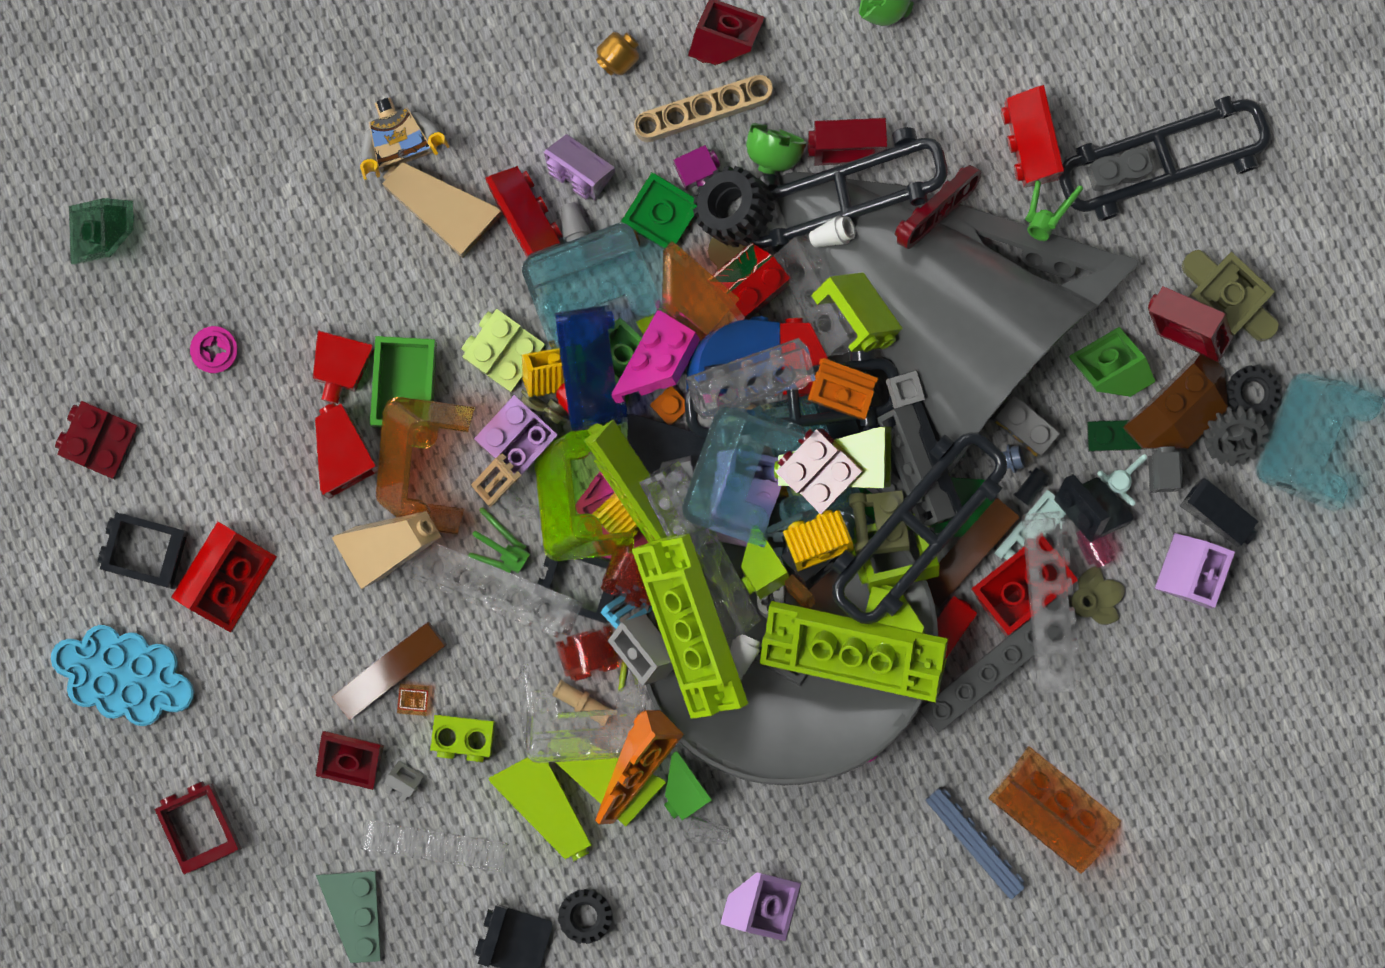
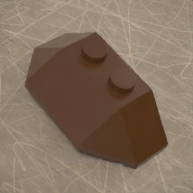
(1182, 407)

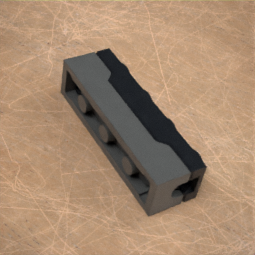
(910, 449)

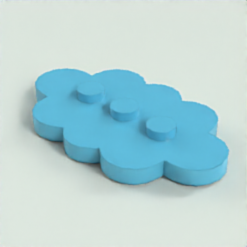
(122, 675)

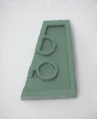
(355, 912)

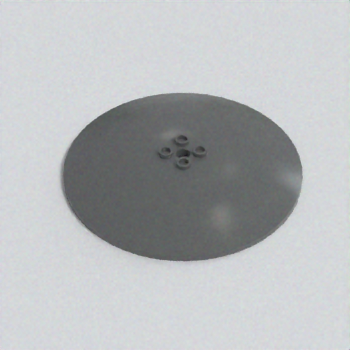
(795, 722)

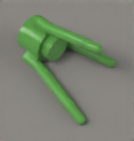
(1044, 222)
(512, 556)

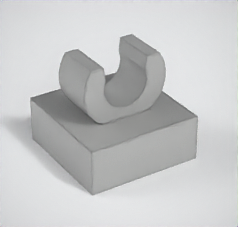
(905, 389)
(403, 780)

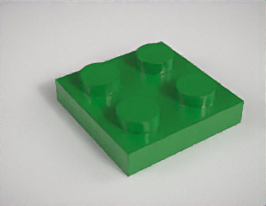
(660, 212)

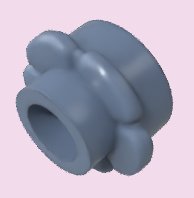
(1014, 458)

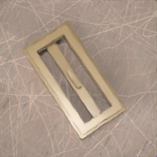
(505, 471)

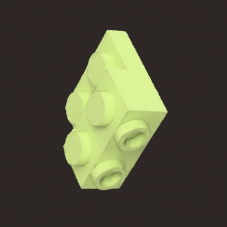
(500, 348)

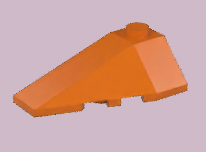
(641, 755)

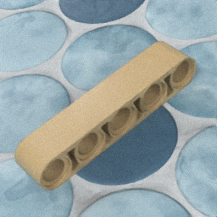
(713, 98)

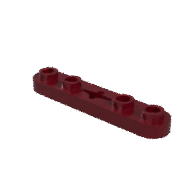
(938, 207)

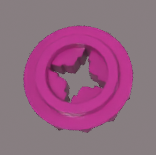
(205, 339)

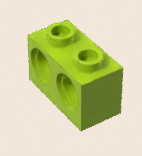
(463, 729)

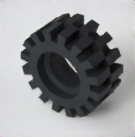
(1263, 377)
(567, 922)

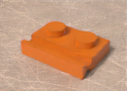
(842, 389)

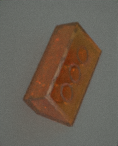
(1055, 810)

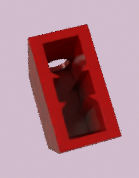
(339, 364)

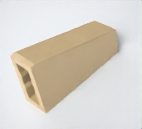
(443, 208)
(384, 545)

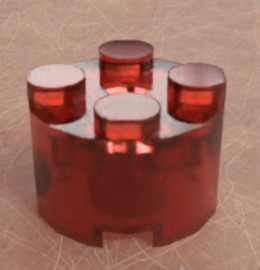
(624, 578)
(587, 652)

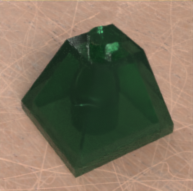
(99, 228)

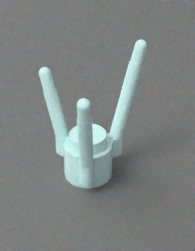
(1120, 480)

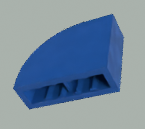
(734, 342)

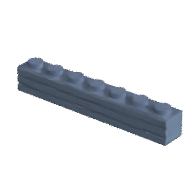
(975, 843)

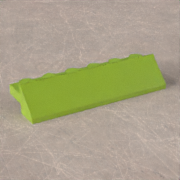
(623, 473)
(690, 625)
(853, 652)

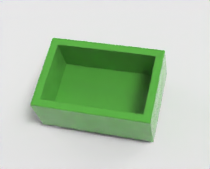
(401, 370)

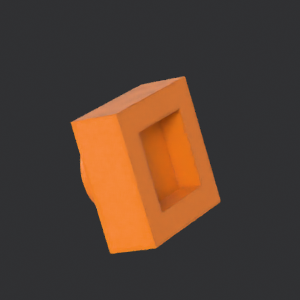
(669, 406)

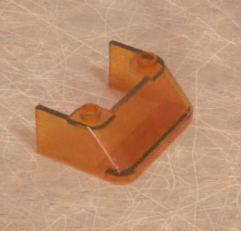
(694, 294)
(409, 425)

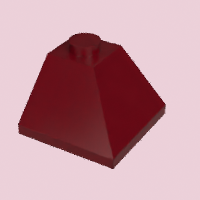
(724, 33)

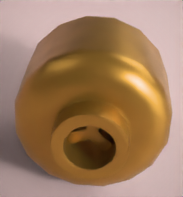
(617, 53)

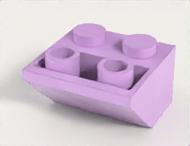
(517, 435)
(1194, 570)

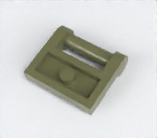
(884, 505)

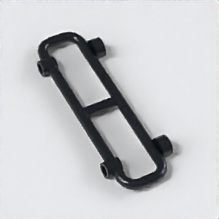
(905, 143)
(1242, 158)
(858, 360)
(849, 565)

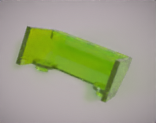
(564, 532)

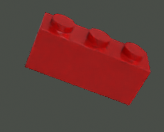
(1032, 137)
(523, 211)
(223, 577)
(1006, 592)

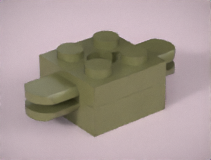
(1232, 290)

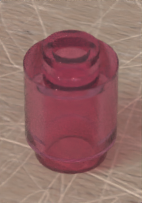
(1096, 552)

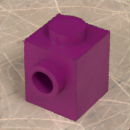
(696, 166)

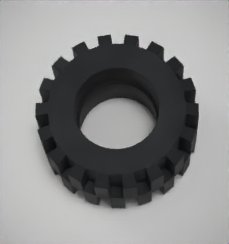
(718, 195)

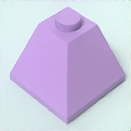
(762, 906)

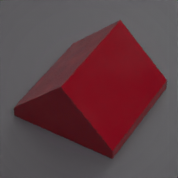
(348, 760)

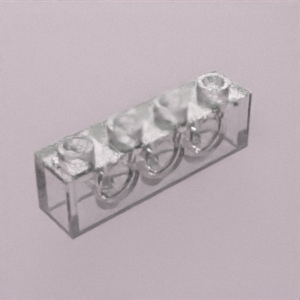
(807, 272)
(706, 385)

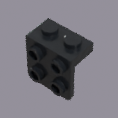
(1092, 507)
(513, 939)

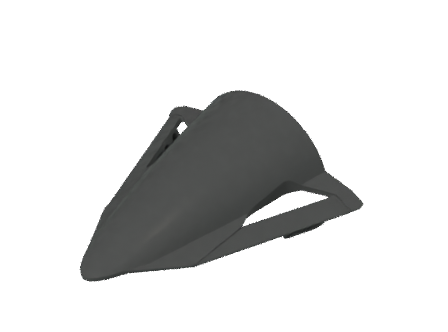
(963, 309)

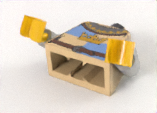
(397, 138)

